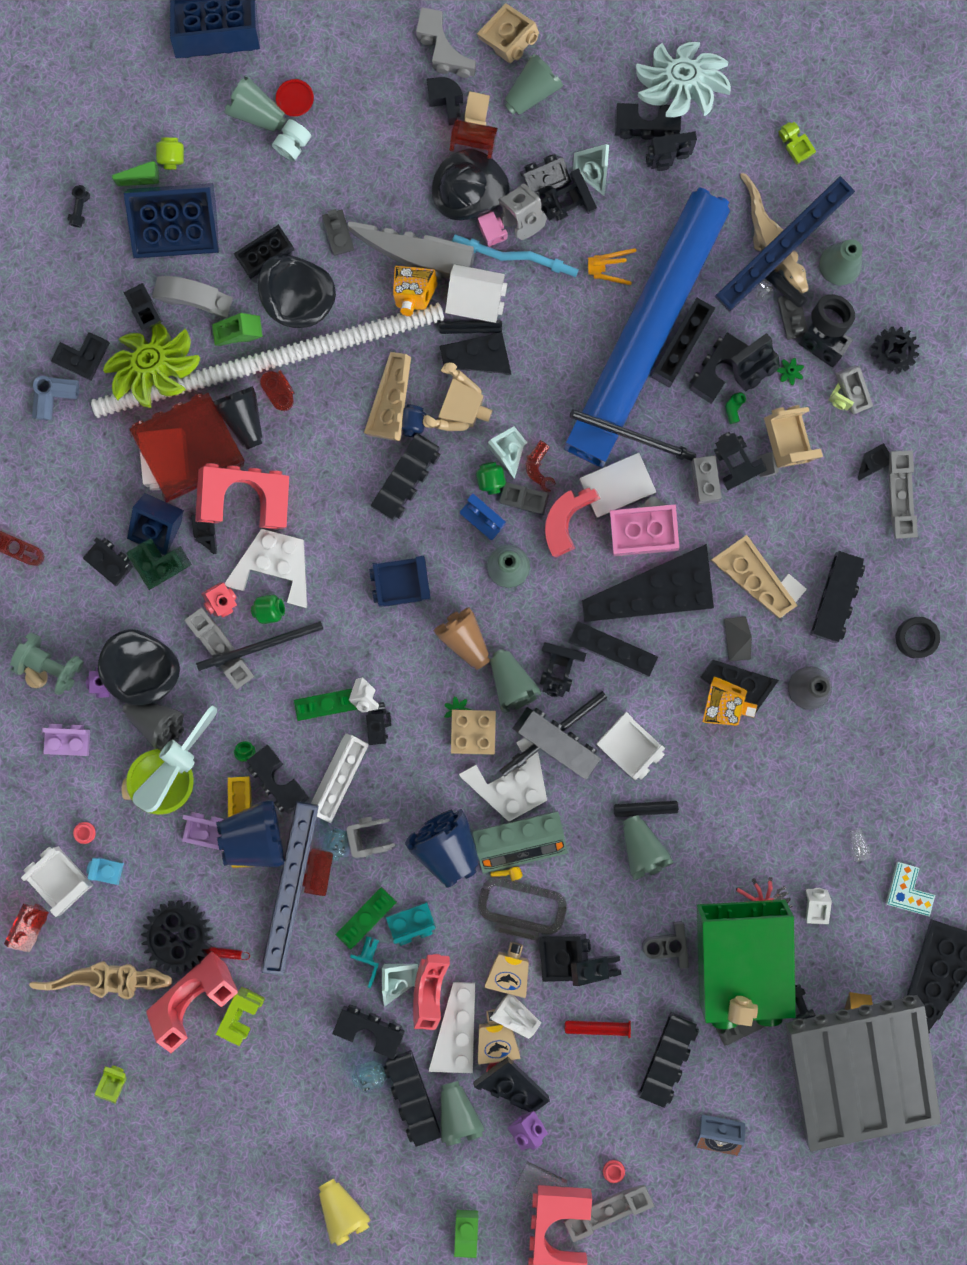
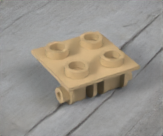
(473, 732)

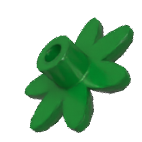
(788, 374)
(456, 705)

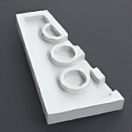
(456, 1036)

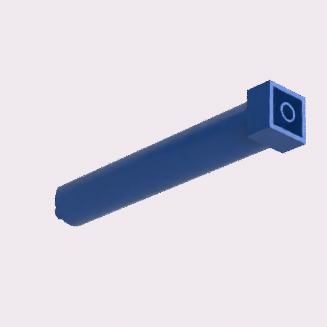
(649, 324)

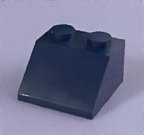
(154, 520)

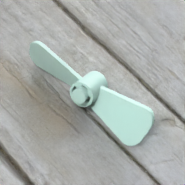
(176, 759)

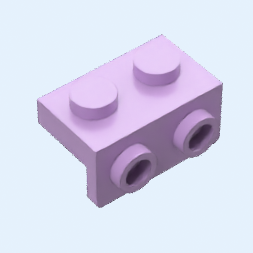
(201, 831)

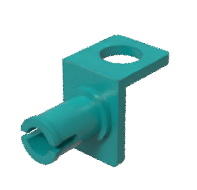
(367, 957)

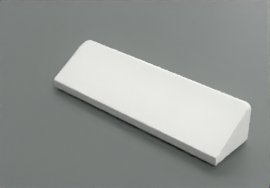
(339, 776)

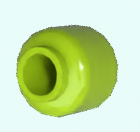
(169, 153)

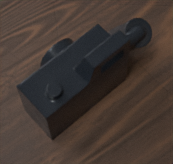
(376, 725)

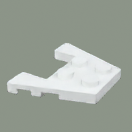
(275, 556)
(517, 791)

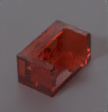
(473, 136)

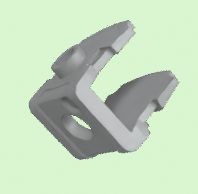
(523, 208)
(356, 842)

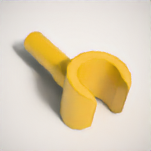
(514, 872)

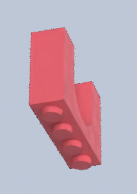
(270, 487)
(168, 1012)
(552, 1205)

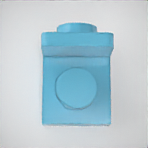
(104, 870)

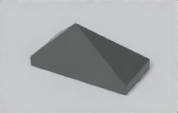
(738, 638)

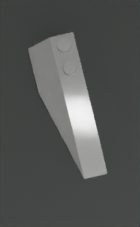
(414, 251)

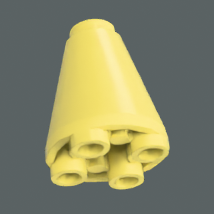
(341, 1213)

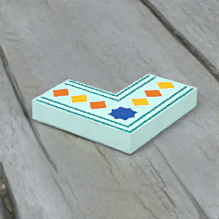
(903, 894)

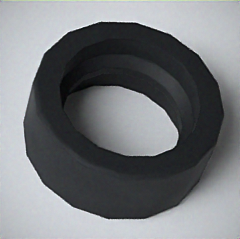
(840, 306)
(934, 637)

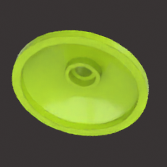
(178, 792)

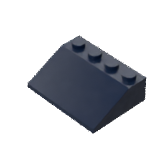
(213, 27)
(172, 220)

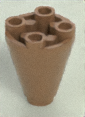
(464, 638)

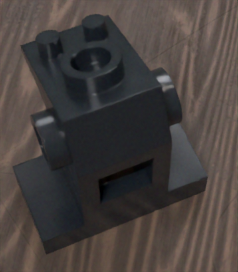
(578, 192)
(728, 445)
(561, 656)

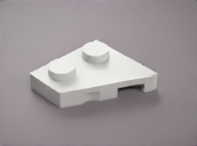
(515, 1016)

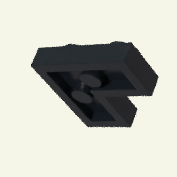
(83, 361)

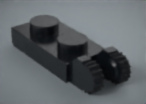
(594, 970)

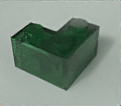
(155, 568)

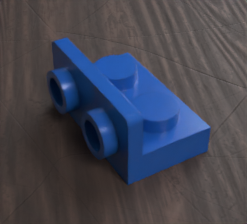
(482, 517)

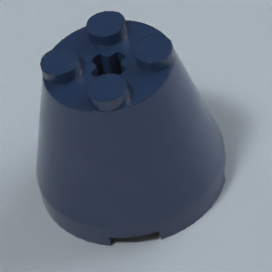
(252, 837)
(445, 847)

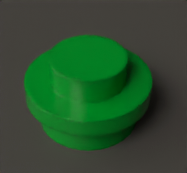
(244, 751)

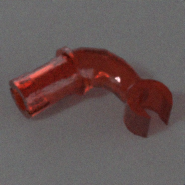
(533, 464)

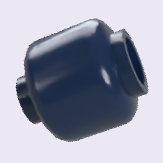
(412, 420)

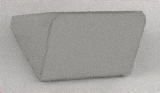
(770, 464)

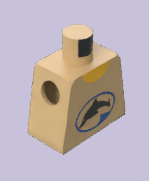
(509, 972)
(496, 1042)

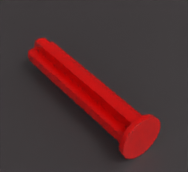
(598, 1028)

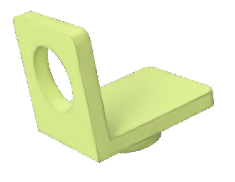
(839, 400)

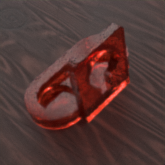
(278, 390)

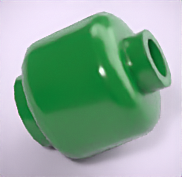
(490, 478)
(268, 609)

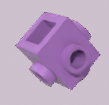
(93, 685)
(528, 1131)

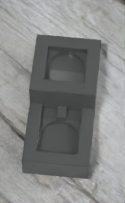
(524, 498)

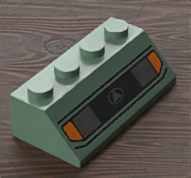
(520, 841)

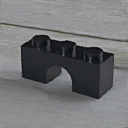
(630, 124)
(707, 383)
(264, 766)
(387, 1035)

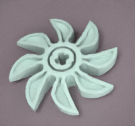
(683, 79)

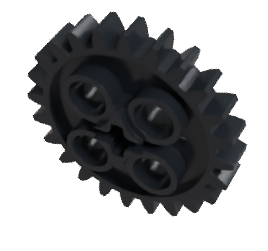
(166, 953)

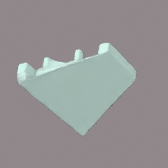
(593, 166)
(508, 449)
(397, 980)

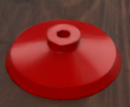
(294, 97)

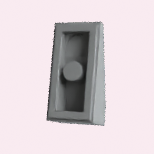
(854, 388)

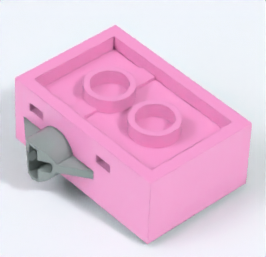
(645, 529)

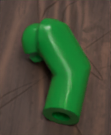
(733, 405)

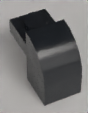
(445, 92)
(143, 307)

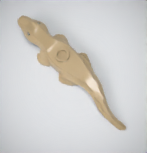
(766, 231)
(109, 978)

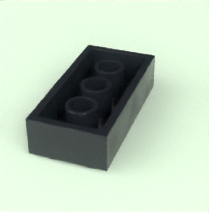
(261, 249)

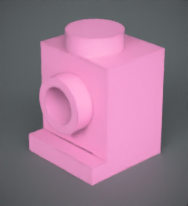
(492, 228)

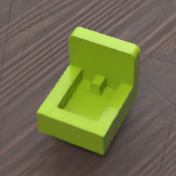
(111, 1084)

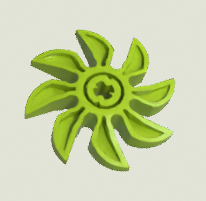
(151, 364)

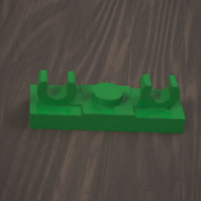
(323, 705)
(366, 918)

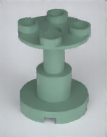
(31, 656)

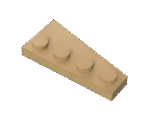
(388, 406)
(750, 571)

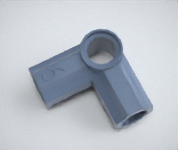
(58, 388)

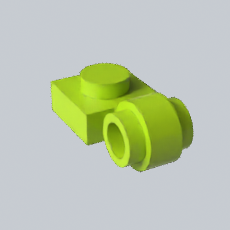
(799, 147)

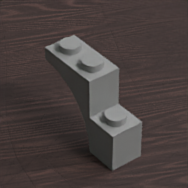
(445, 57)

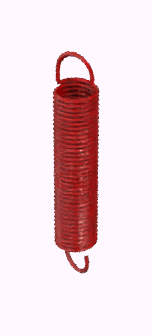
(226, 953)

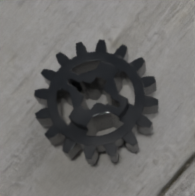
(899, 357)

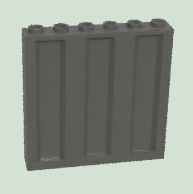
(863, 1072)

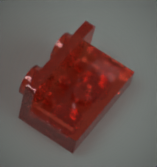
(318, 873)
(26, 927)

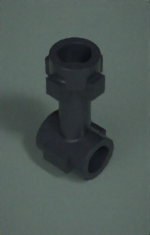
(81, 195)
(804, 1013)

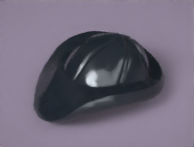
(468, 185)
(295, 291)
(137, 667)

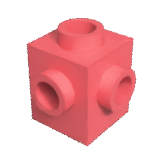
(212, 598)

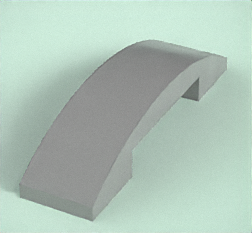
(901, 494)
(217, 642)
(609, 1210)

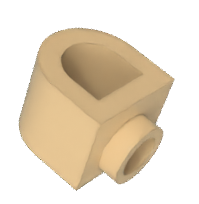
(742, 1011)

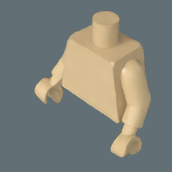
(461, 404)

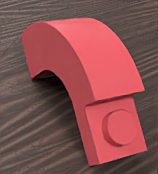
(559, 517)
(427, 991)

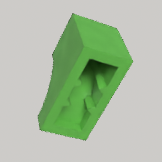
(237, 329)
(466, 1233)

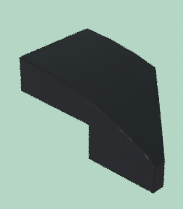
(874, 461)
(205, 534)

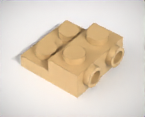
(509, 33)

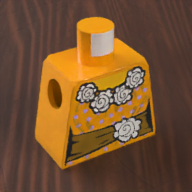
(413, 288)
(727, 704)

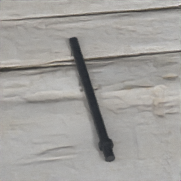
(680, 452)

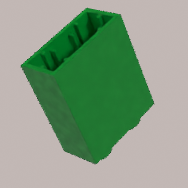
(749, 954)

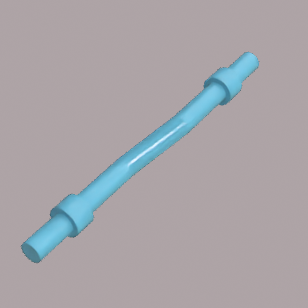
(556, 265)

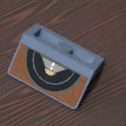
(721, 1135)

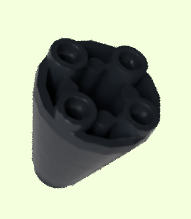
(242, 416)

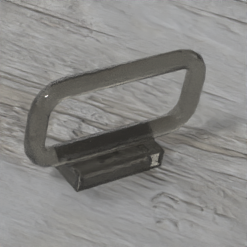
(515, 926)

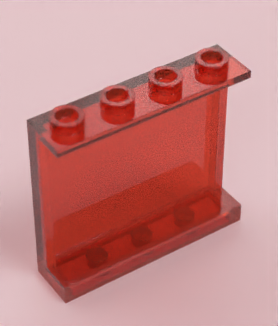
(183, 442)

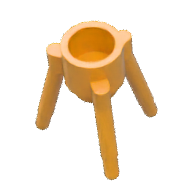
(597, 265)

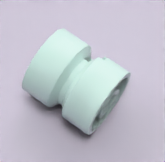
(291, 140)

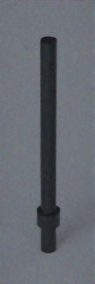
(220, 659)
(520, 759)

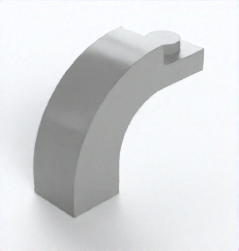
(192, 293)

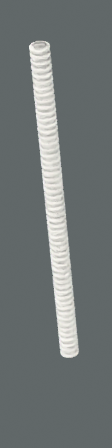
(280, 356)

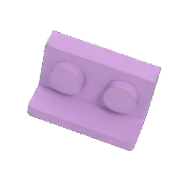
(66, 741)

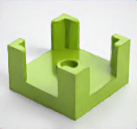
(230, 1028)

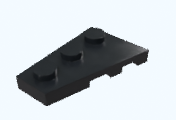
(478, 354)
(757, 685)
(514, 1085)

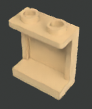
(789, 437)

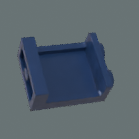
(400, 582)

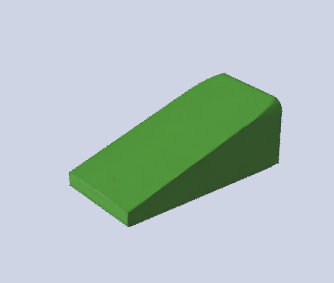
(140, 175)

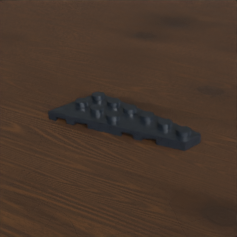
(667, 588)
(940, 969)

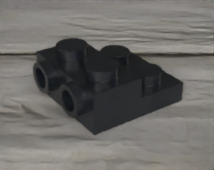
(665, 149)
(755, 363)
(559, 953)

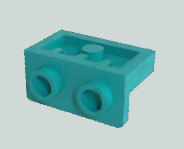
(411, 923)

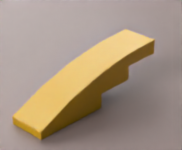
(239, 798)

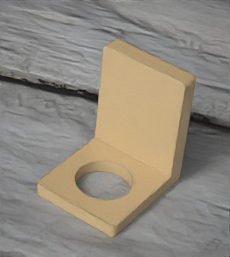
(476, 108)

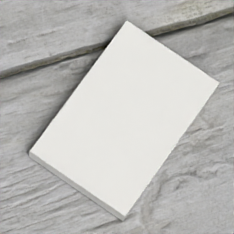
(619, 484)

